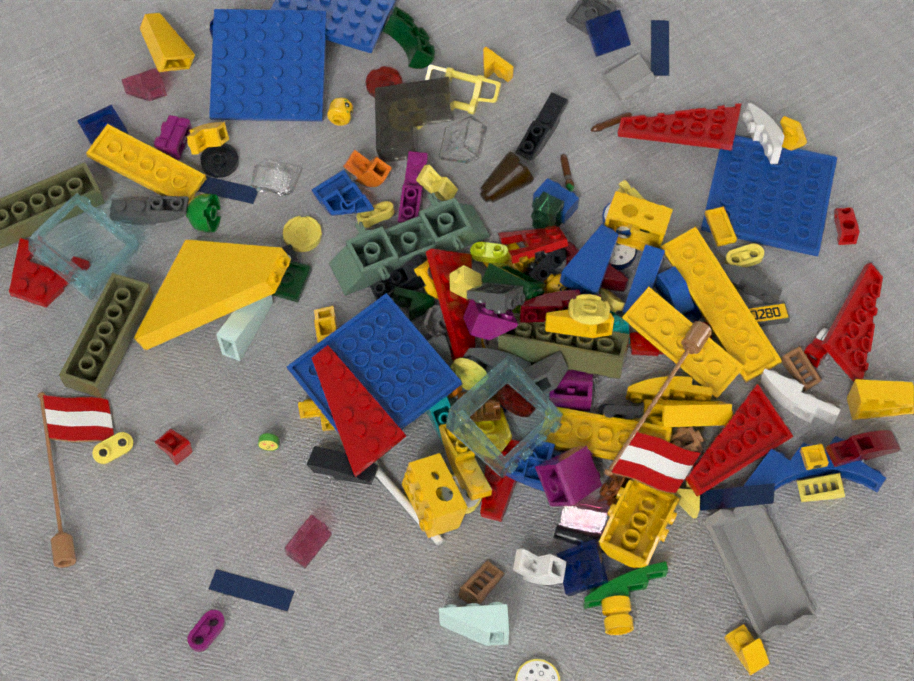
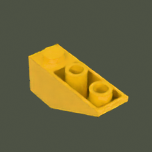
(562, 323)

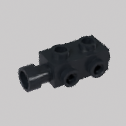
(546, 264)

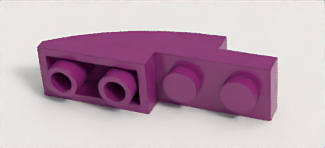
(412, 191)

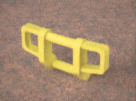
(478, 80)

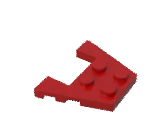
(535, 240)
(37, 282)

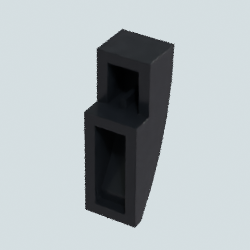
(337, 464)

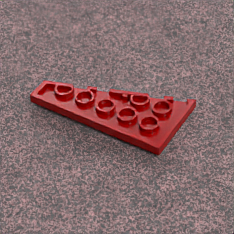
(687, 127)
(451, 304)
(853, 328)
(359, 418)
(744, 439)

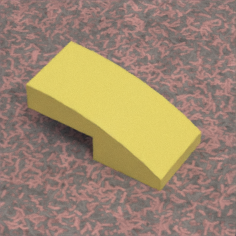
(434, 183)

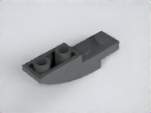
(151, 211)
(752, 283)
(490, 358)

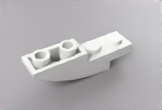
(765, 130)
(789, 395)

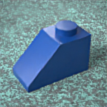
(674, 290)

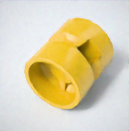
(617, 615)

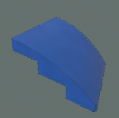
(341, 196)
(526, 470)

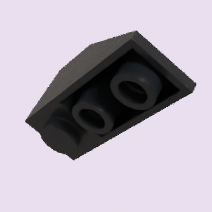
(402, 277)

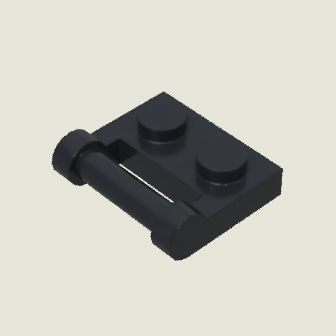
(625, 411)

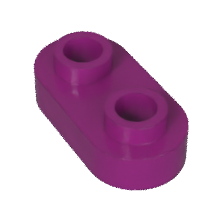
(206, 631)

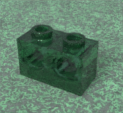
(547, 211)

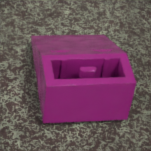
(573, 391)

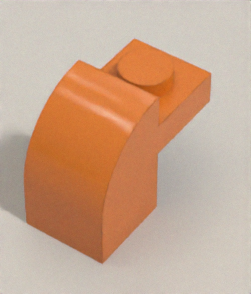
(368, 172)

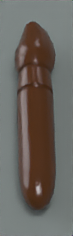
(610, 122)

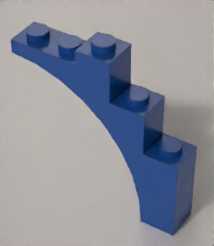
(781, 471)

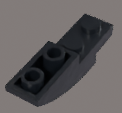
(542, 127)

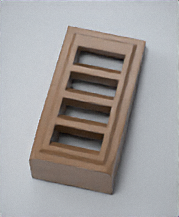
(795, 373)
(470, 593)

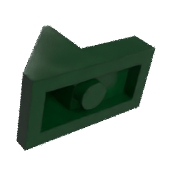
(415, 300)

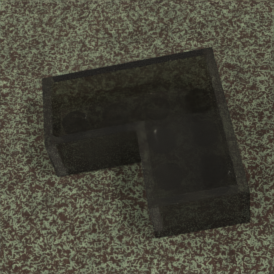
(404, 108)

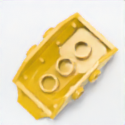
(638, 523)

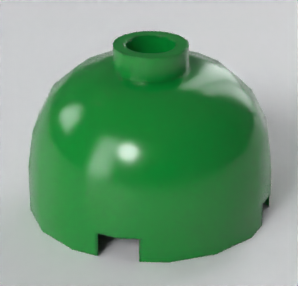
(203, 212)

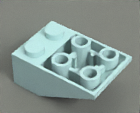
(480, 623)

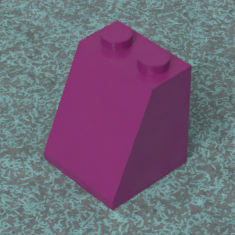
(569, 476)

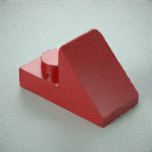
(174, 445)

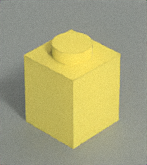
(463, 280)

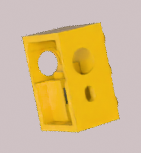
(643, 218)
(425, 493)

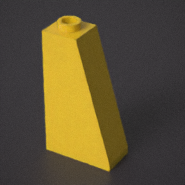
(165, 45)
(688, 413)

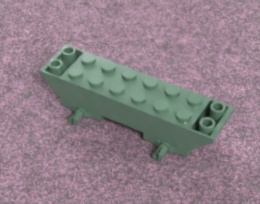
(380, 251)

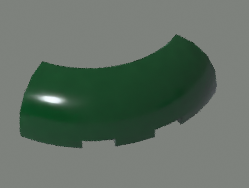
(410, 38)

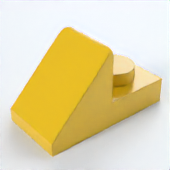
(494, 63)
(793, 134)
(747, 649)

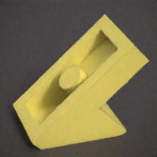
(689, 500)

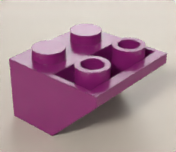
(486, 323)

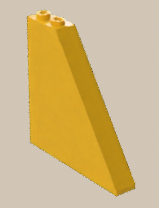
(208, 284)

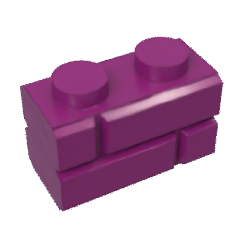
(173, 136)

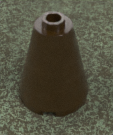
(506, 179)

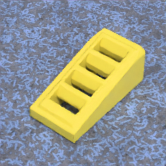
(827, 479)

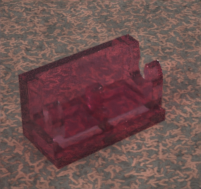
(584, 518)
(307, 541)

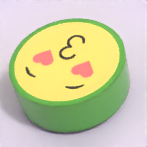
(268, 442)

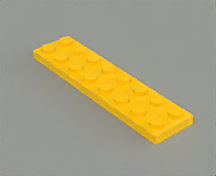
(721, 304)

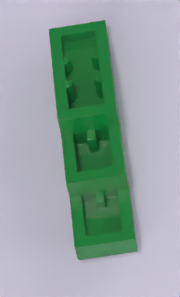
(626, 583)

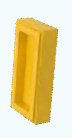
(720, 226)

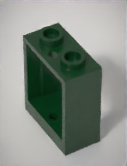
(504, 274)

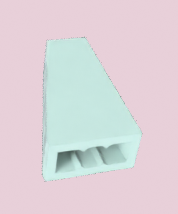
(241, 328)

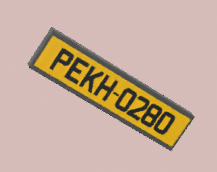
(769, 314)

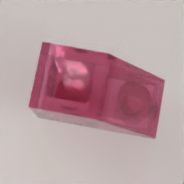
(145, 85)

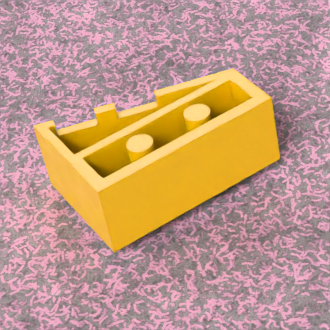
(880, 399)

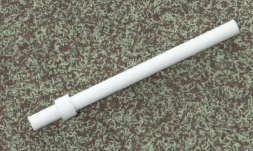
(401, 498)

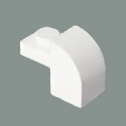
(539, 569)

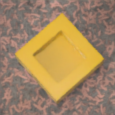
(814, 456)

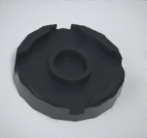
(219, 161)

